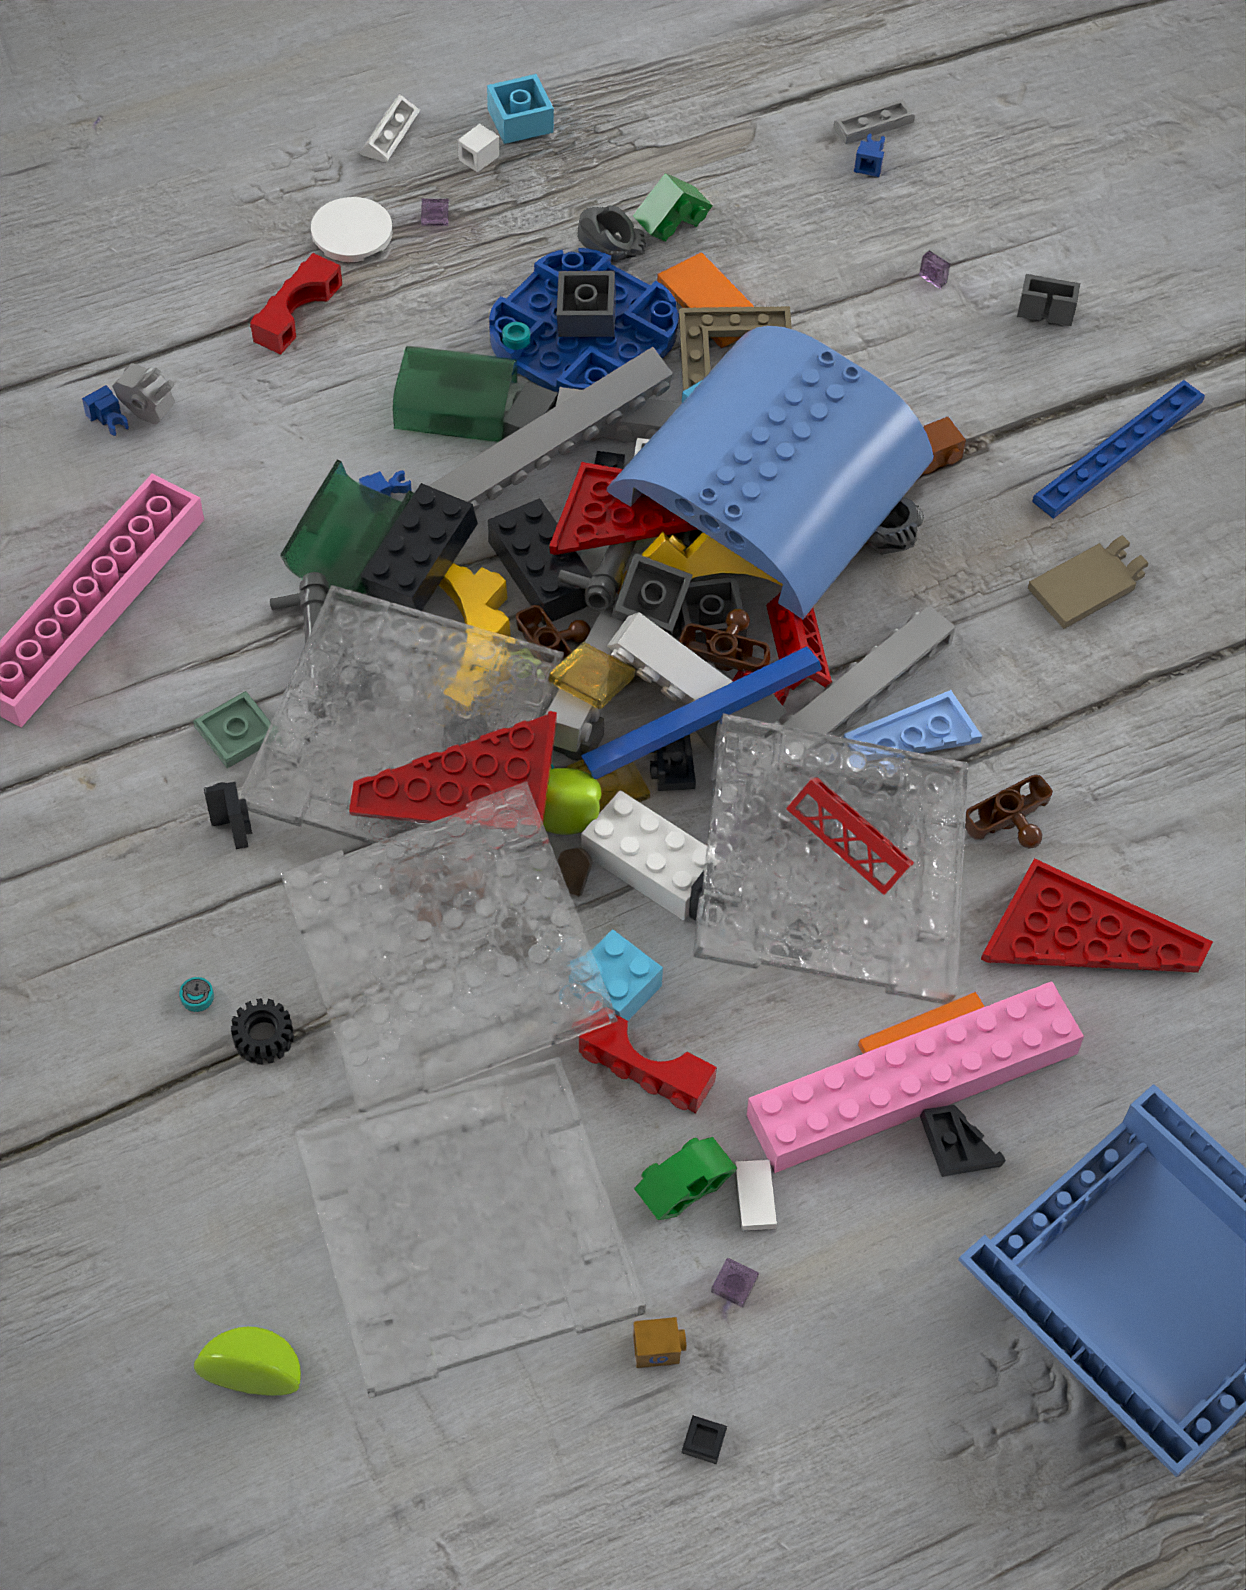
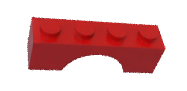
(313, 281)
(680, 1080)

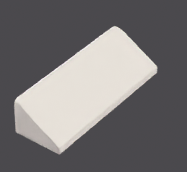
(390, 130)

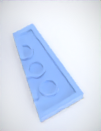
(922, 727)

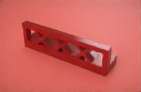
(795, 633)
(859, 826)

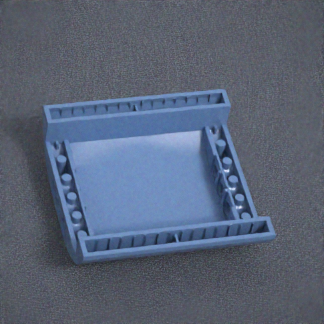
(784, 459)
(1139, 1278)

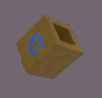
(658, 1342)

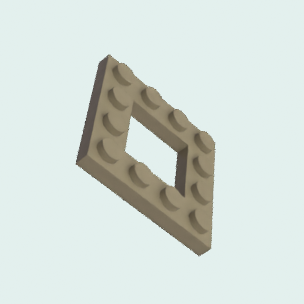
(701, 323)

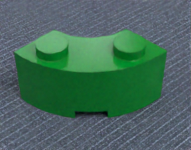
(684, 1177)

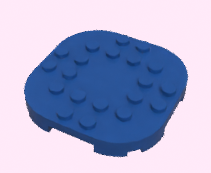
(643, 319)

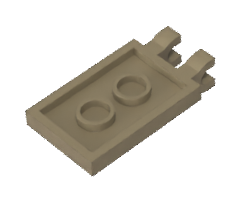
(1087, 582)

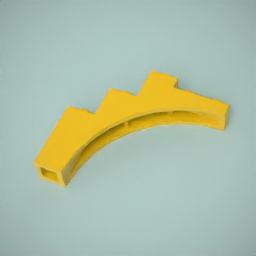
(701, 558)
(478, 597)

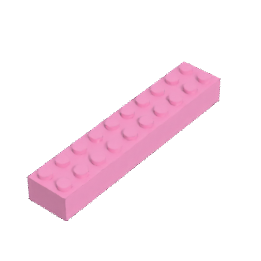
(92, 594)
(913, 1075)

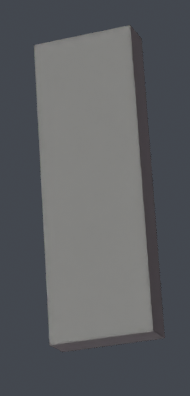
(874, 121)

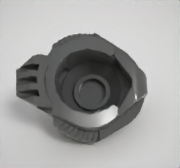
(598, 232)
(898, 529)

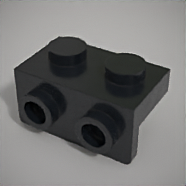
(674, 766)
(227, 808)

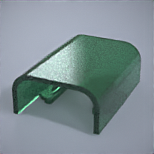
(453, 393)
(341, 530)

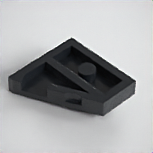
(957, 1143)

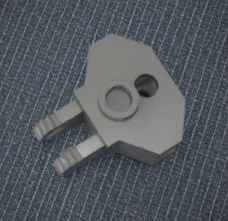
(145, 392)

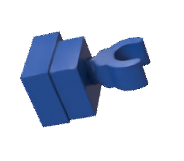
(870, 157)
(104, 407)
(378, 482)

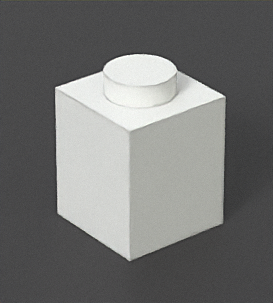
(478, 148)

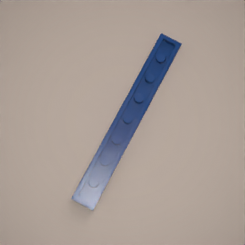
(1118, 449)
(701, 712)

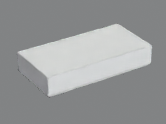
(755, 1195)

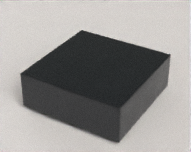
(704, 1439)

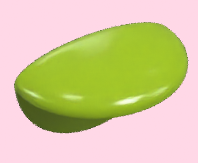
(571, 801)
(250, 1362)

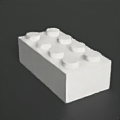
(664, 660)
(646, 852)

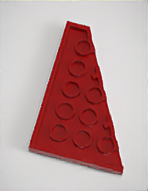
(599, 519)
(450, 779)
(1075, 924)

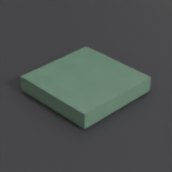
(234, 729)

